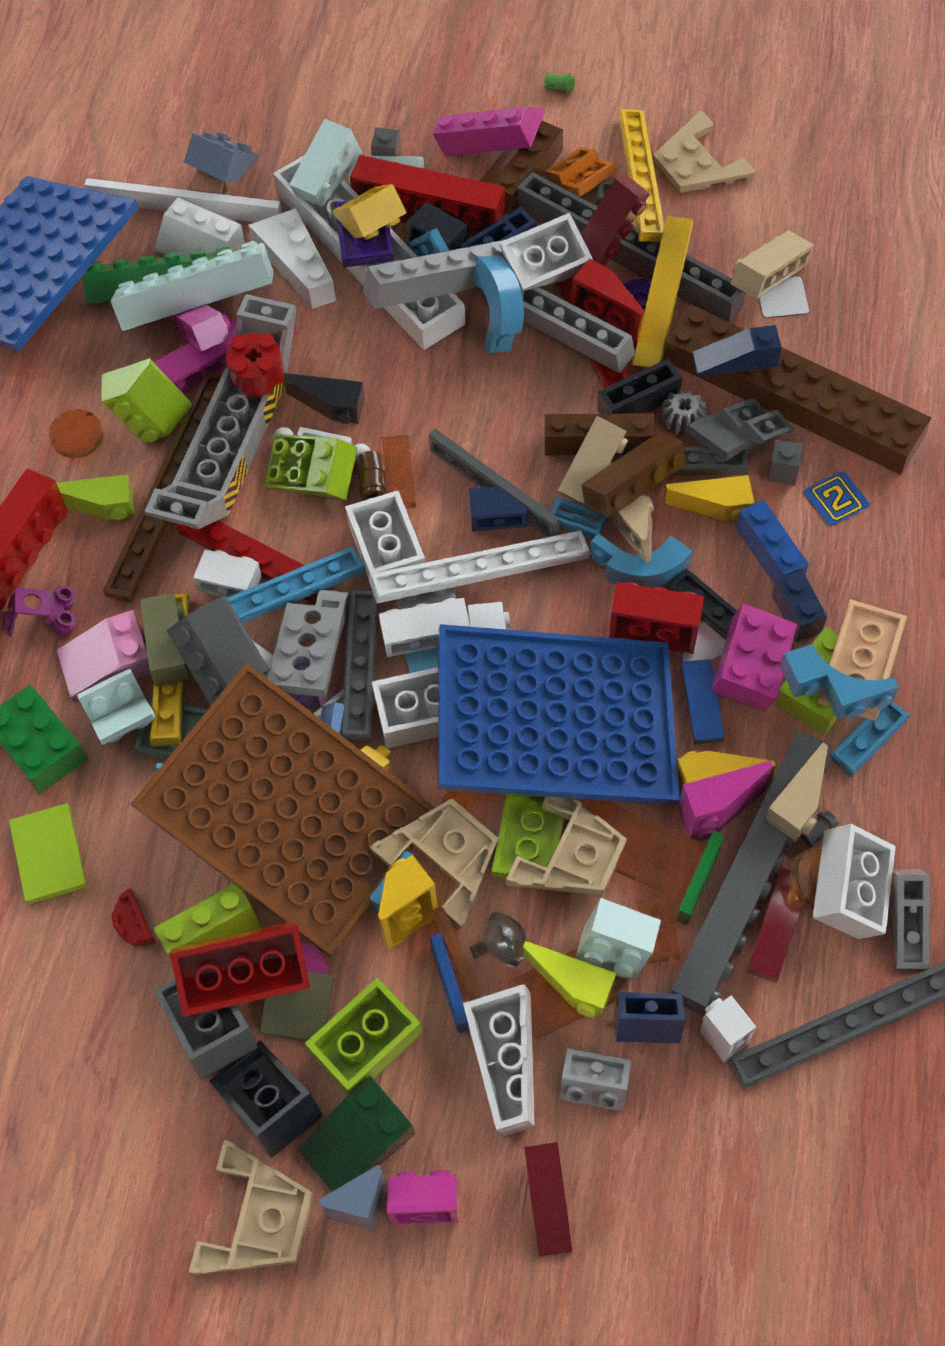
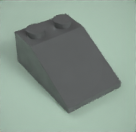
(209, 1037)

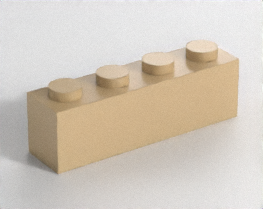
(771, 264)

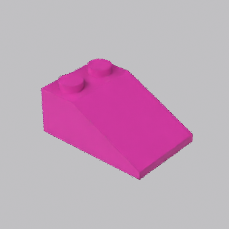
(718, 799)

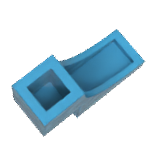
(847, 695)

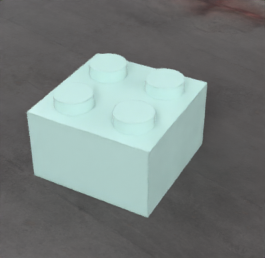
(618, 939)

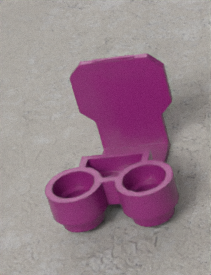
(52, 607)

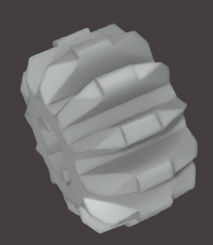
(682, 410)

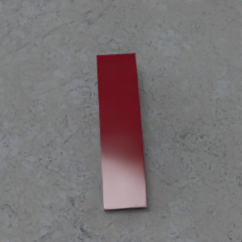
(776, 930)

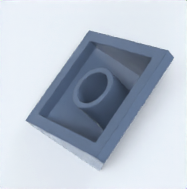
(357, 1200)

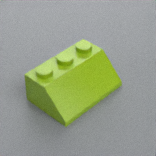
(144, 400)
(215, 917)

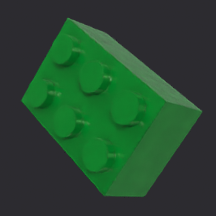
(37, 740)

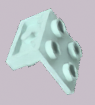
(116, 707)

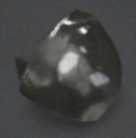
(502, 940)

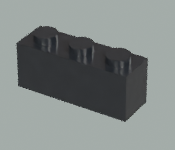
(640, 391)

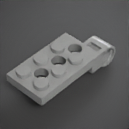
(332, 610)

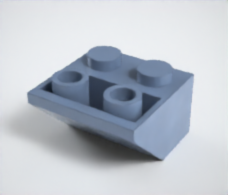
(219, 156)

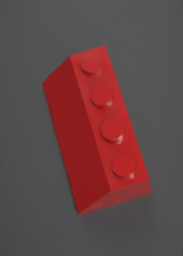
(239, 968)

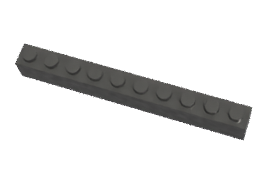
(698, 282)
(741, 890)

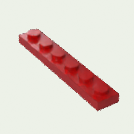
(234, 543)

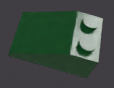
(356, 1136)

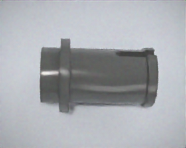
(824, 822)

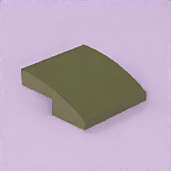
(300, 1012)

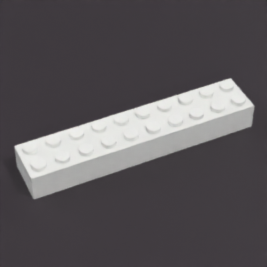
(423, 319)

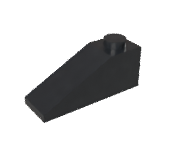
(331, 397)

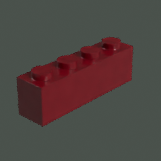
(614, 218)

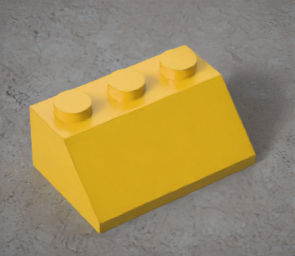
(405, 901)

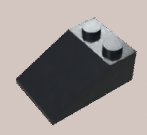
(266, 1099)

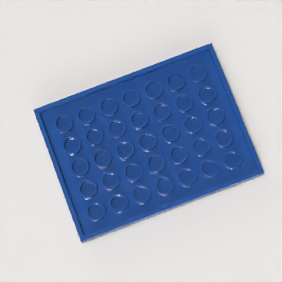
(47, 245)
(555, 716)

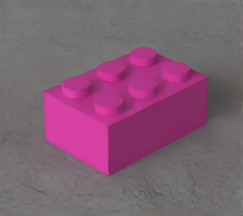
(753, 657)

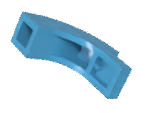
(504, 299)
(623, 567)

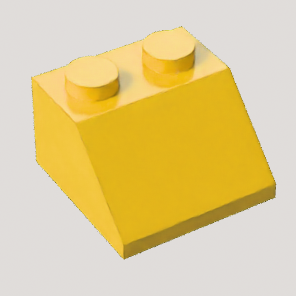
(371, 211)

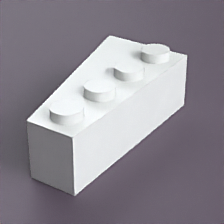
(295, 256)
(503, 1047)

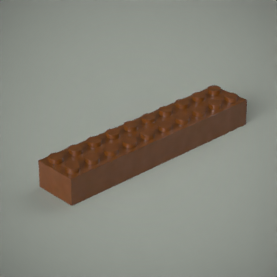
(808, 395)

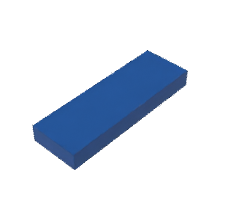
(701, 702)
(449, 983)

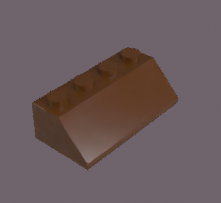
(517, 164)

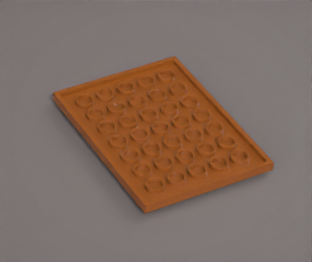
(281, 807)

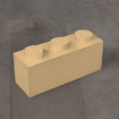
(593, 456)

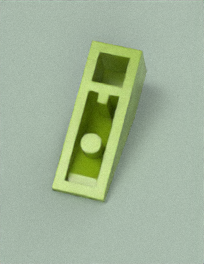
(101, 497)

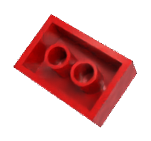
(656, 616)

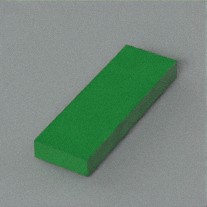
(700, 877)

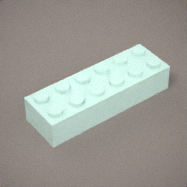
(192, 286)

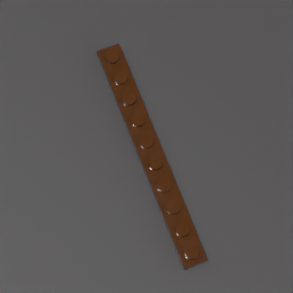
(148, 530)

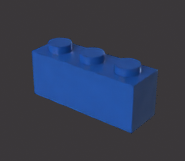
(770, 541)

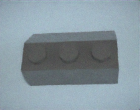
(215, 646)

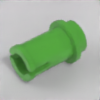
(560, 82)

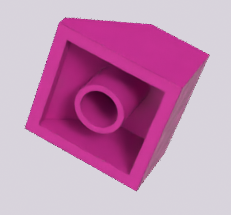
(422, 1198)

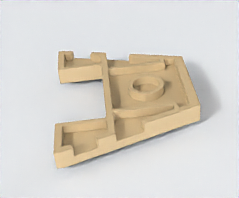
(691, 165)
(453, 843)
(582, 858)
(269, 1220)

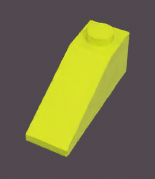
(577, 981)

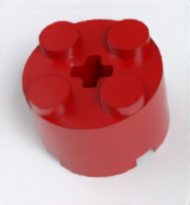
(255, 363)

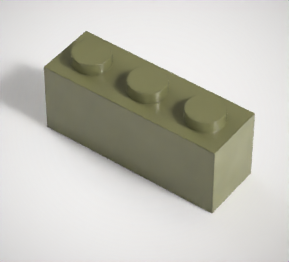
(164, 659)

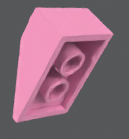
(104, 652)

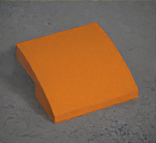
(580, 171)

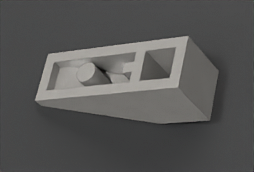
(910, 917)

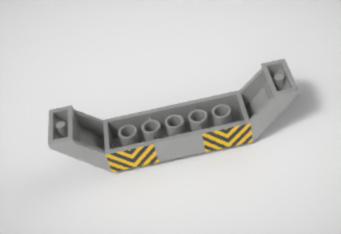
(228, 431)

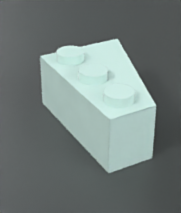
(325, 163)

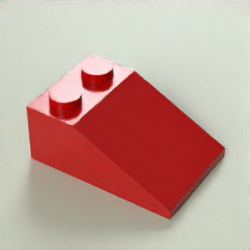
(605, 297)

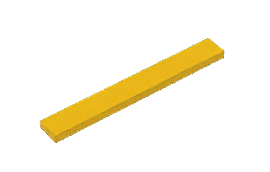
(641, 170)

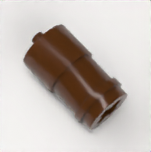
(371, 474)

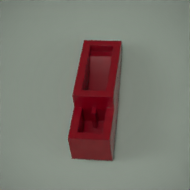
(548, 1199)

